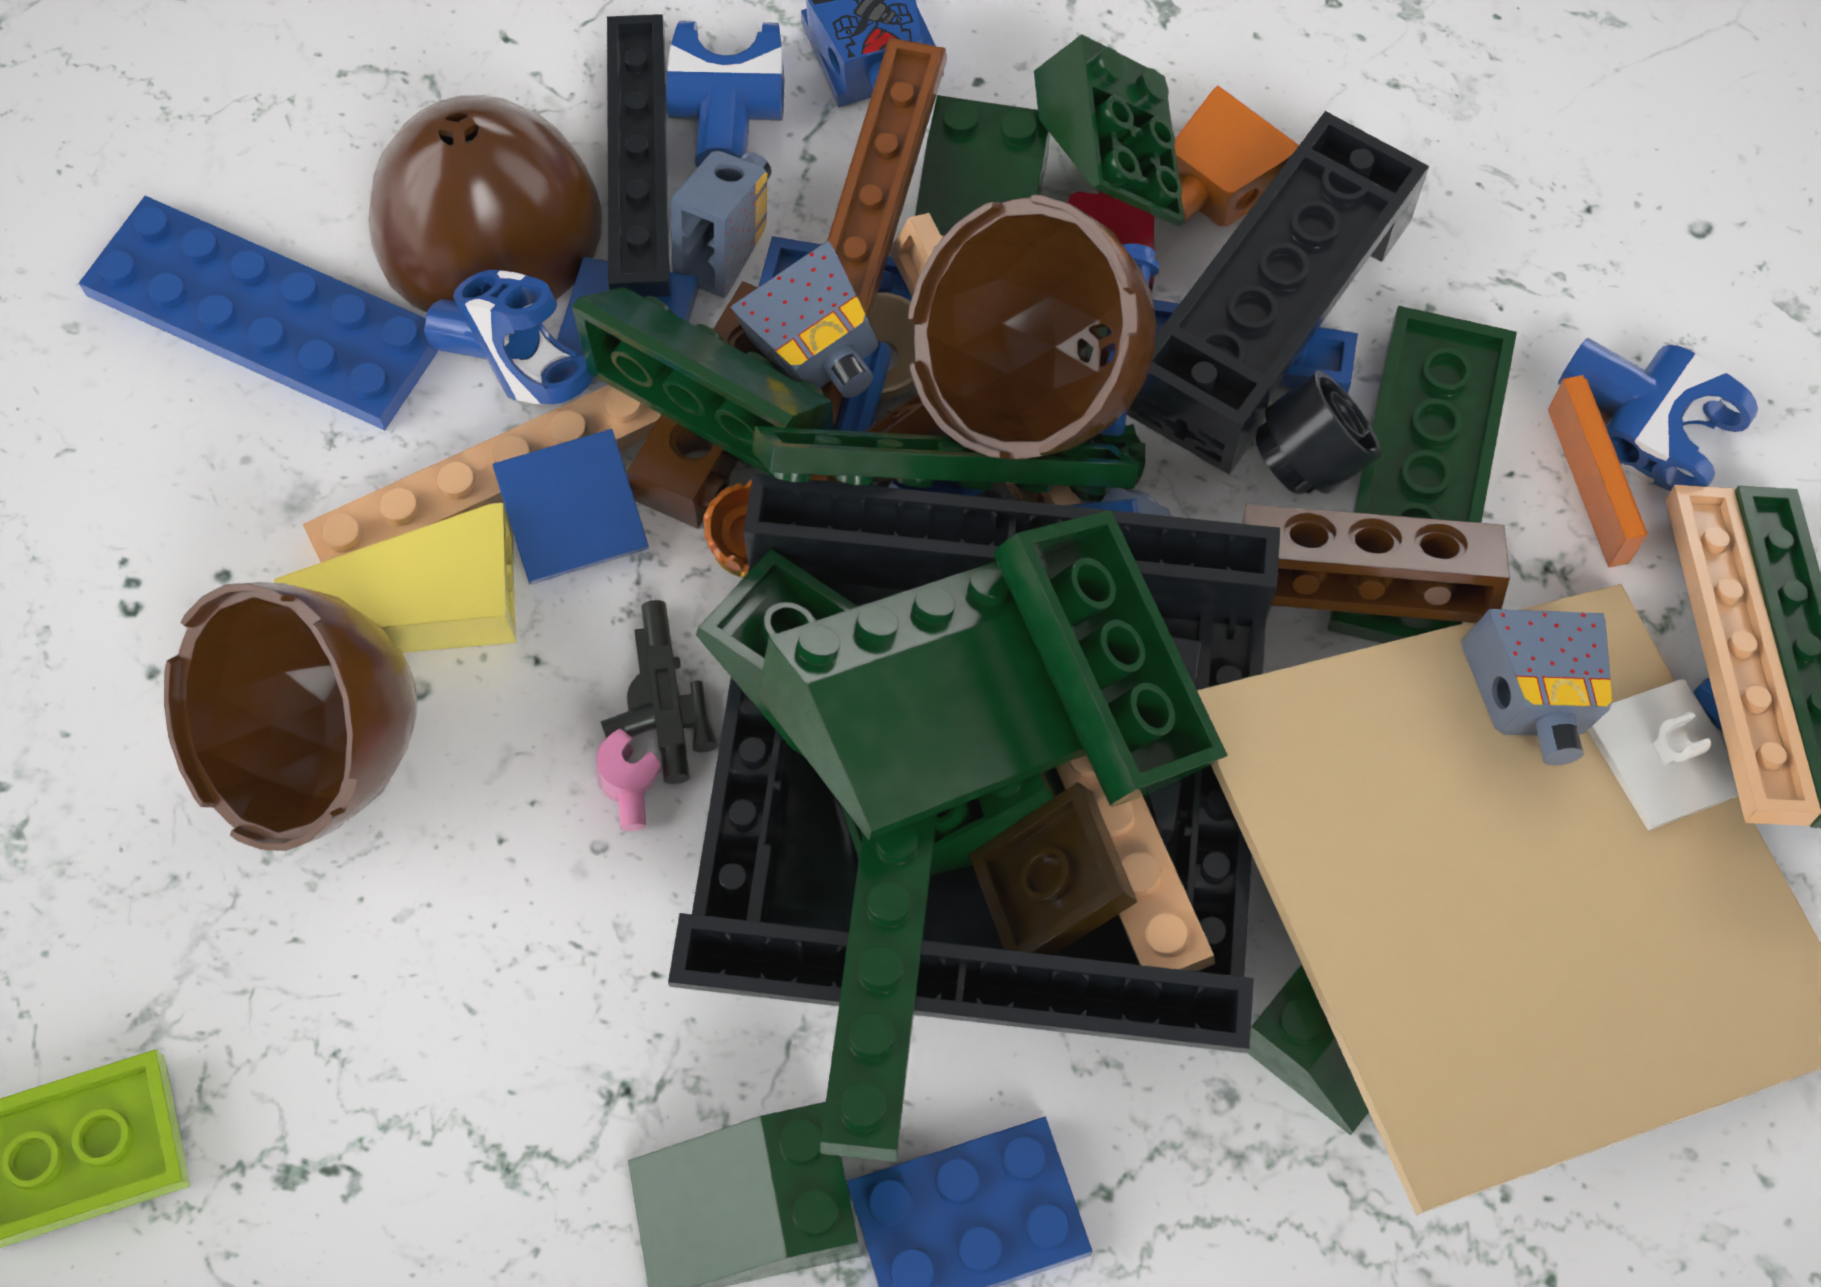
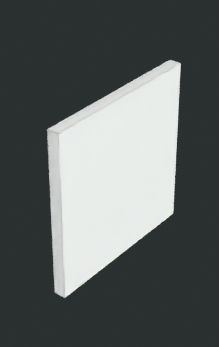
(1665, 754)

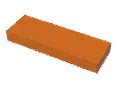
(1597, 471)

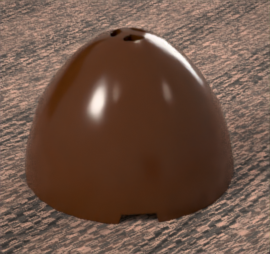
(497, 203)
(1009, 323)
(286, 710)

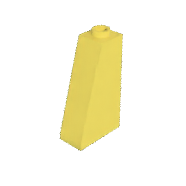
(430, 585)

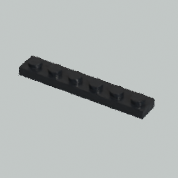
(637, 156)

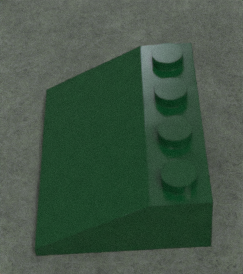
(919, 700)

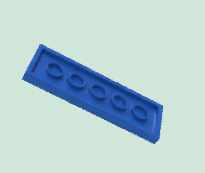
(262, 311)

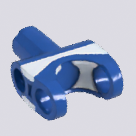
(724, 88)
(501, 320)
(1656, 404)

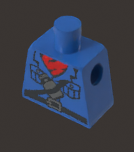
(855, 36)

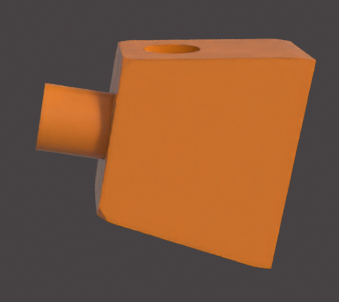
(1227, 158)

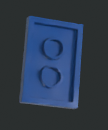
(972, 1213)

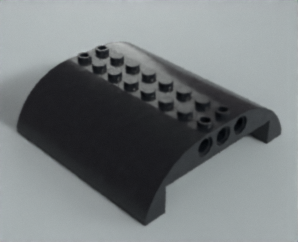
(780, 853)

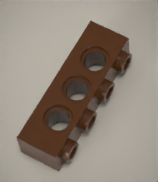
(661, 471)
(1386, 563)

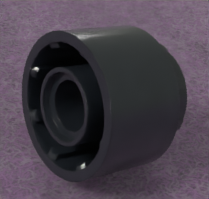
(1316, 437)

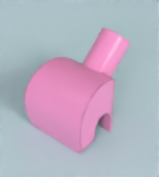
(625, 780)

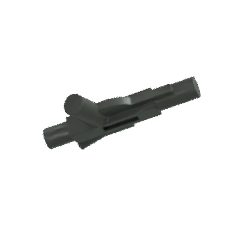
(656, 701)

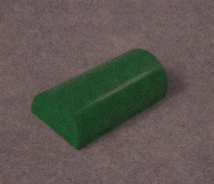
(1109, 655)

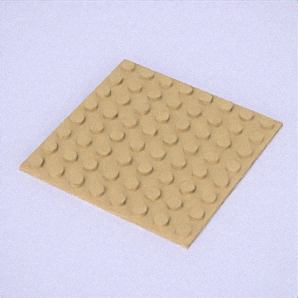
(1505, 928)

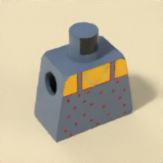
(719, 219)
(812, 323)
(1542, 675)

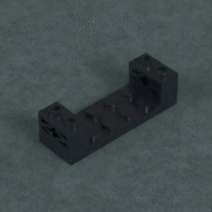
(1273, 288)

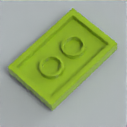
(88, 1147)

